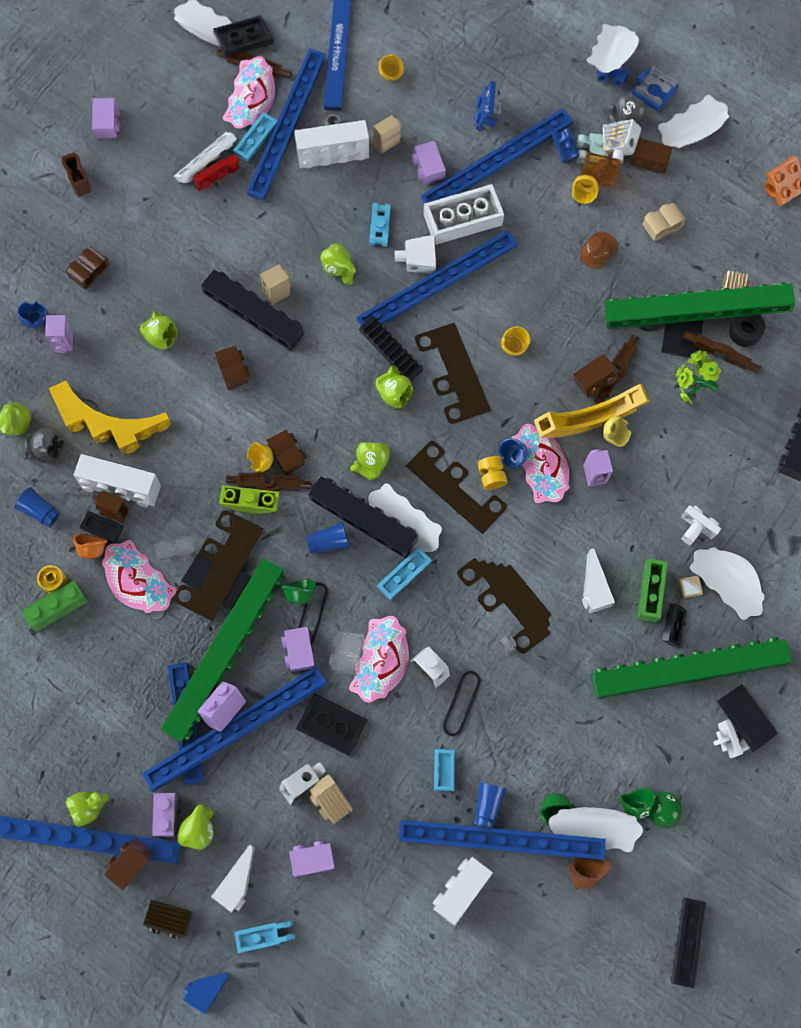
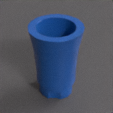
(36, 507)
(328, 539)
(488, 804)

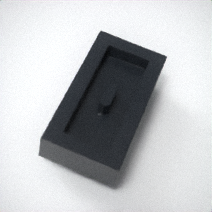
(101, 527)
(674, 625)

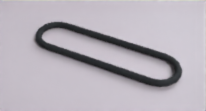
(320, 614)
(469, 706)

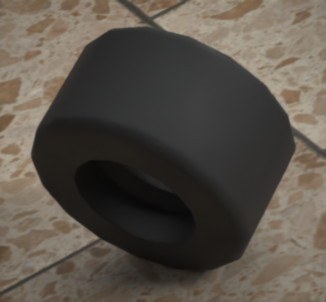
(747, 339)

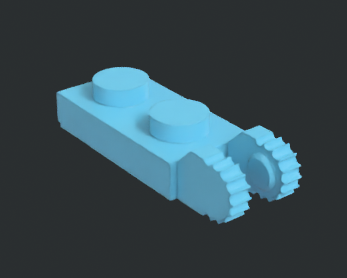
(261, 936)

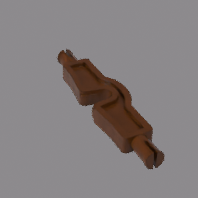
(236, 59)
(728, 352)
(621, 362)
(279, 482)

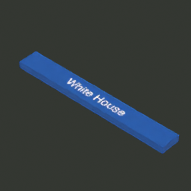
(337, 55)

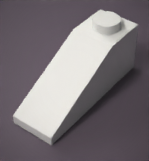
(596, 589)
(234, 886)

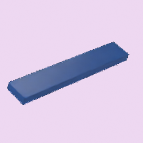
(179, 678)

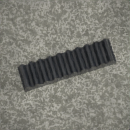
(390, 348)
(688, 942)

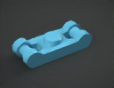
(380, 224)

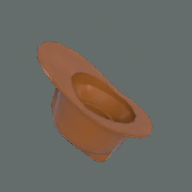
(598, 249)
(588, 872)

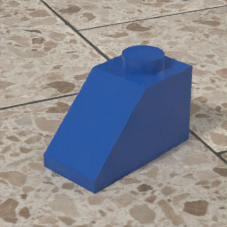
(204, 991)

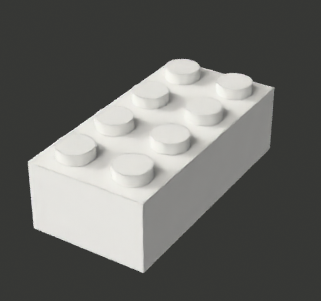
(332, 144)
(463, 214)
(118, 480)

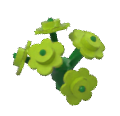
(707, 370)

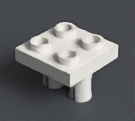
(698, 525)

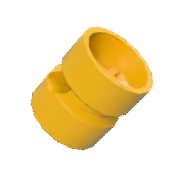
(492, 472)
(51, 579)

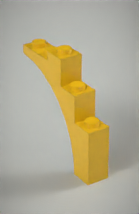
(103, 427)

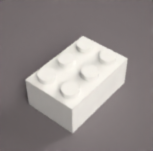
(461, 890)

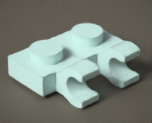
(594, 143)

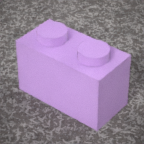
(105, 118)
(429, 163)
(59, 333)
(597, 467)
(299, 649)
(221, 706)
(165, 815)
(311, 859)

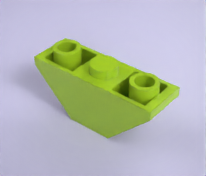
(249, 500)

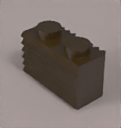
(167, 919)

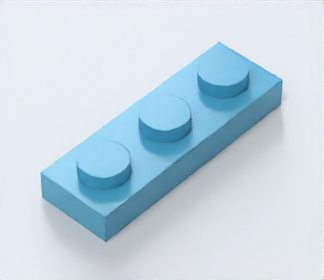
(255, 137)
(404, 573)

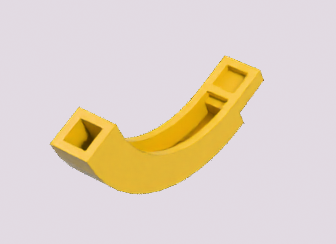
(574, 422)

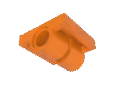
(784, 181)

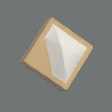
(690, 587)

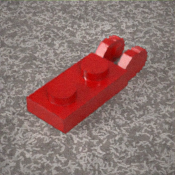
(216, 172)

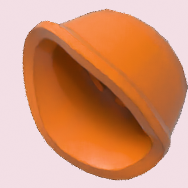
(89, 546)

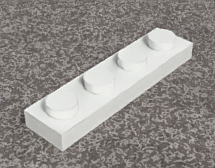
(209, 154)

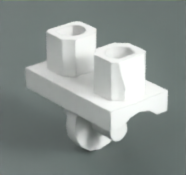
(728, 739)

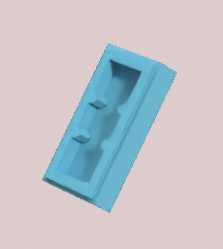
(444, 770)

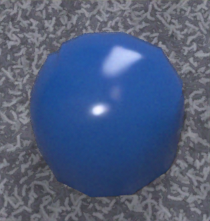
(32, 314)
(513, 452)

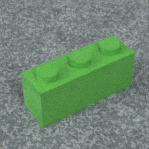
(652, 590)
(54, 606)

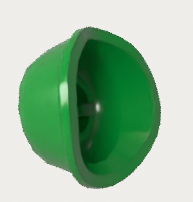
(299, 591)
(638, 802)
(553, 804)
(666, 810)

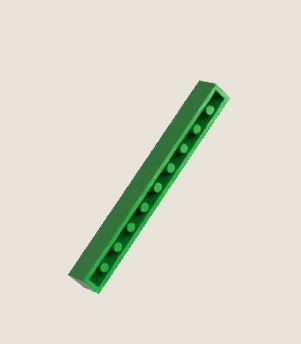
(699, 305)
(223, 650)
(691, 668)

